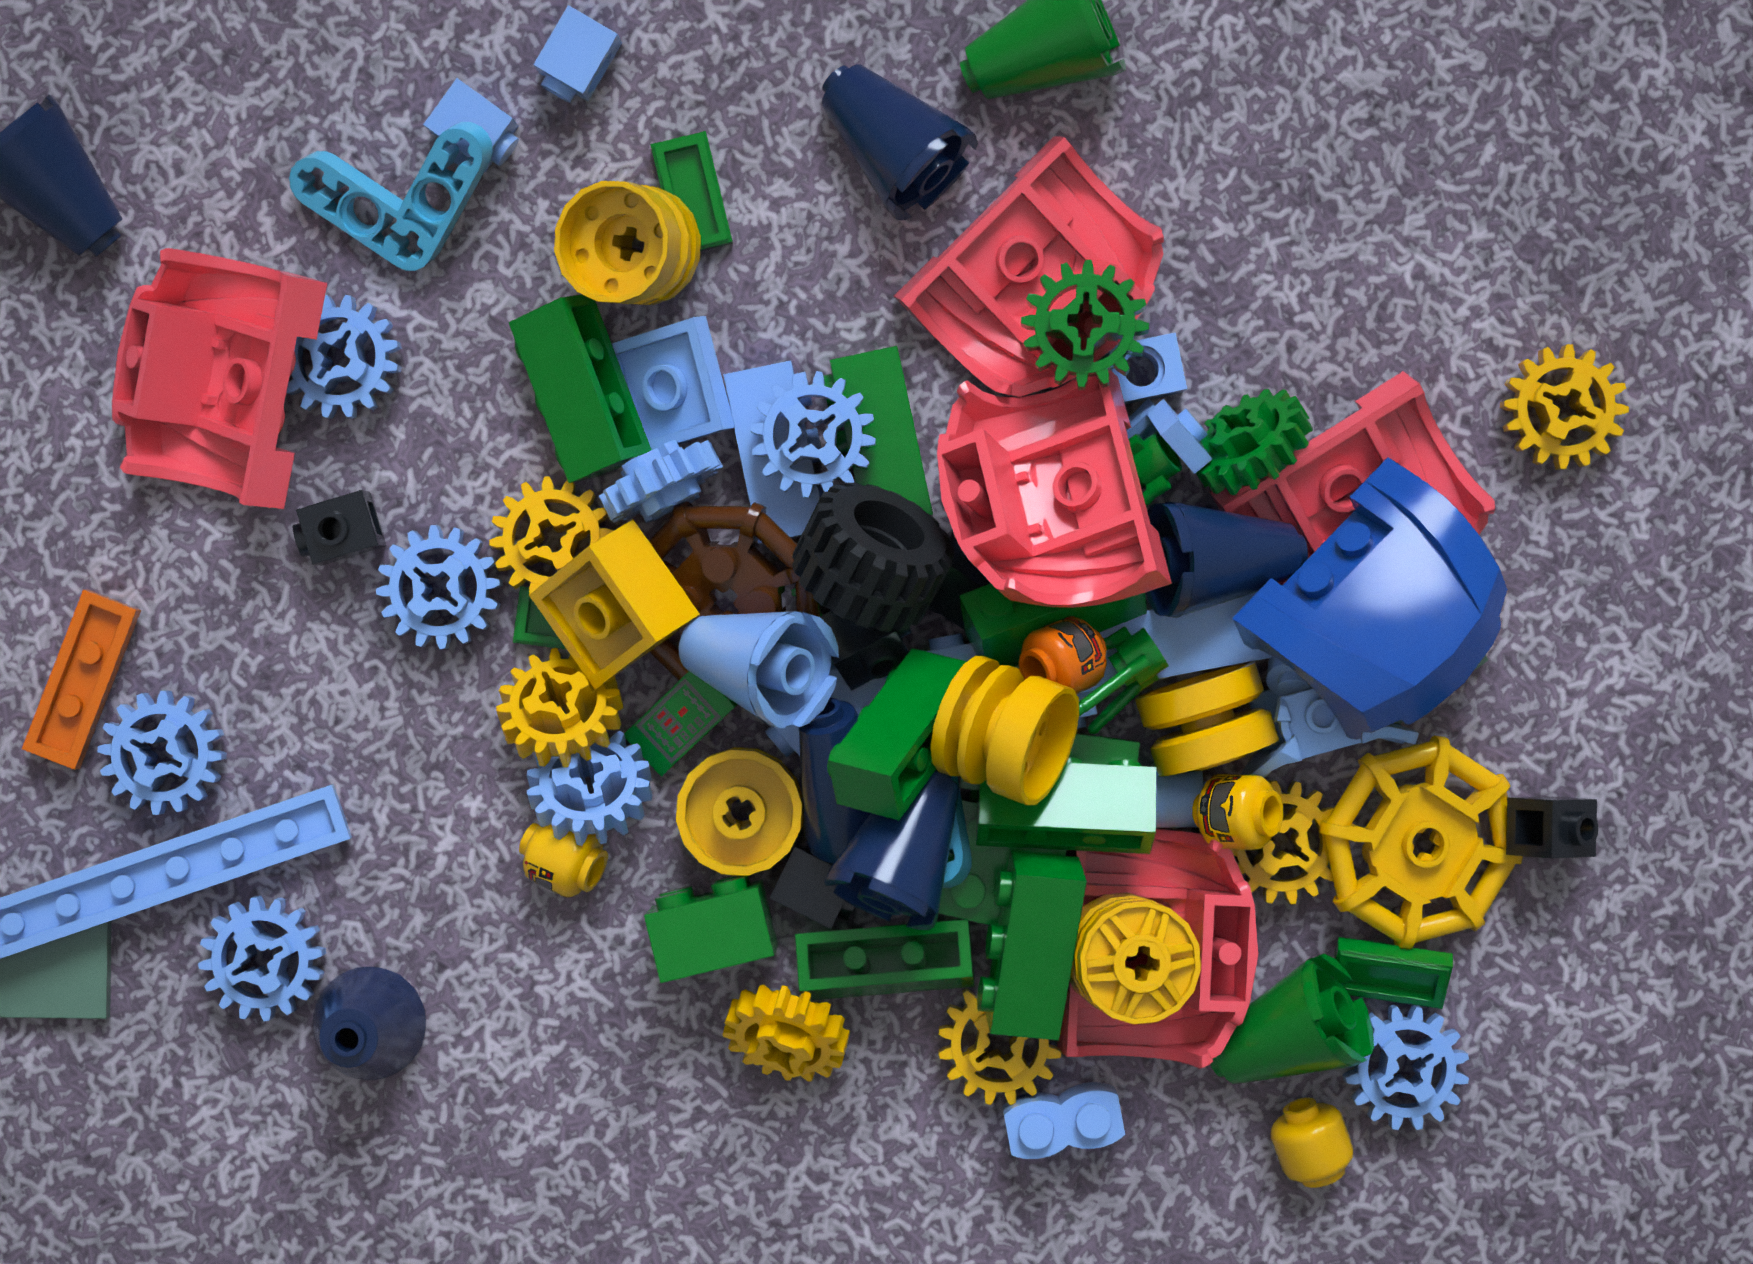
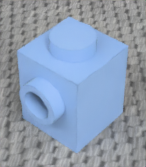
(467, 105)

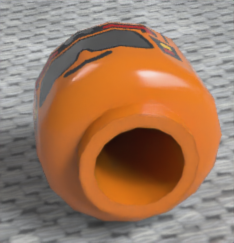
(1065, 653)

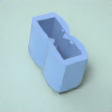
(1079, 1117)

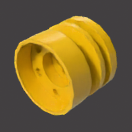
(598, 235)
(1005, 730)
(1119, 928)

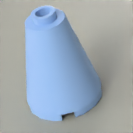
(764, 662)

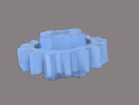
(355, 334)
(790, 406)
(660, 481)
(456, 567)
(149, 775)
(619, 786)
(251, 934)
(1429, 1054)

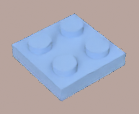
(675, 382)

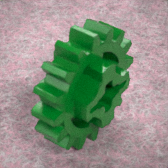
(1056, 324)
(1253, 441)

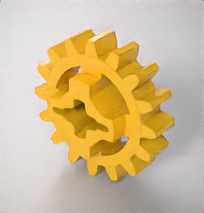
(1575, 384)
(526, 550)
(540, 726)
(1314, 865)
(786, 1033)
(976, 1058)

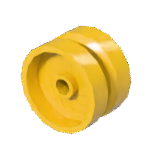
(1210, 728)
(720, 838)

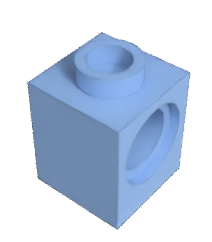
(576, 56)
(1169, 373)

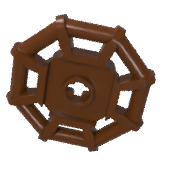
(728, 566)

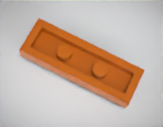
(81, 679)

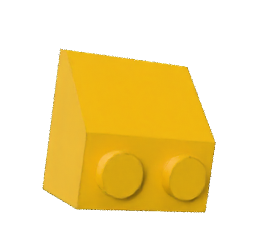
(613, 603)

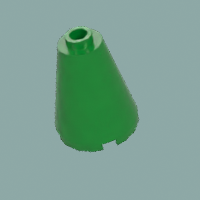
(1042, 48)
(1299, 1027)

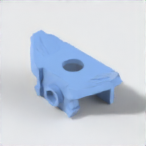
(1308, 729)

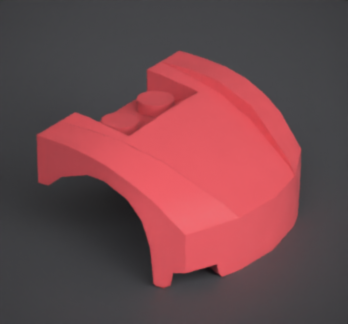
(1044, 219)
(210, 373)
(1318, 487)
(1049, 495)
(1217, 903)

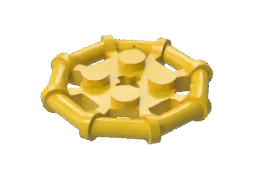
(1390, 846)

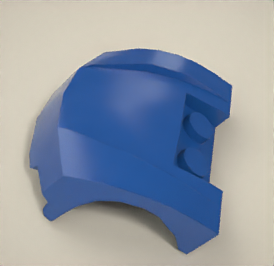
(1385, 607)

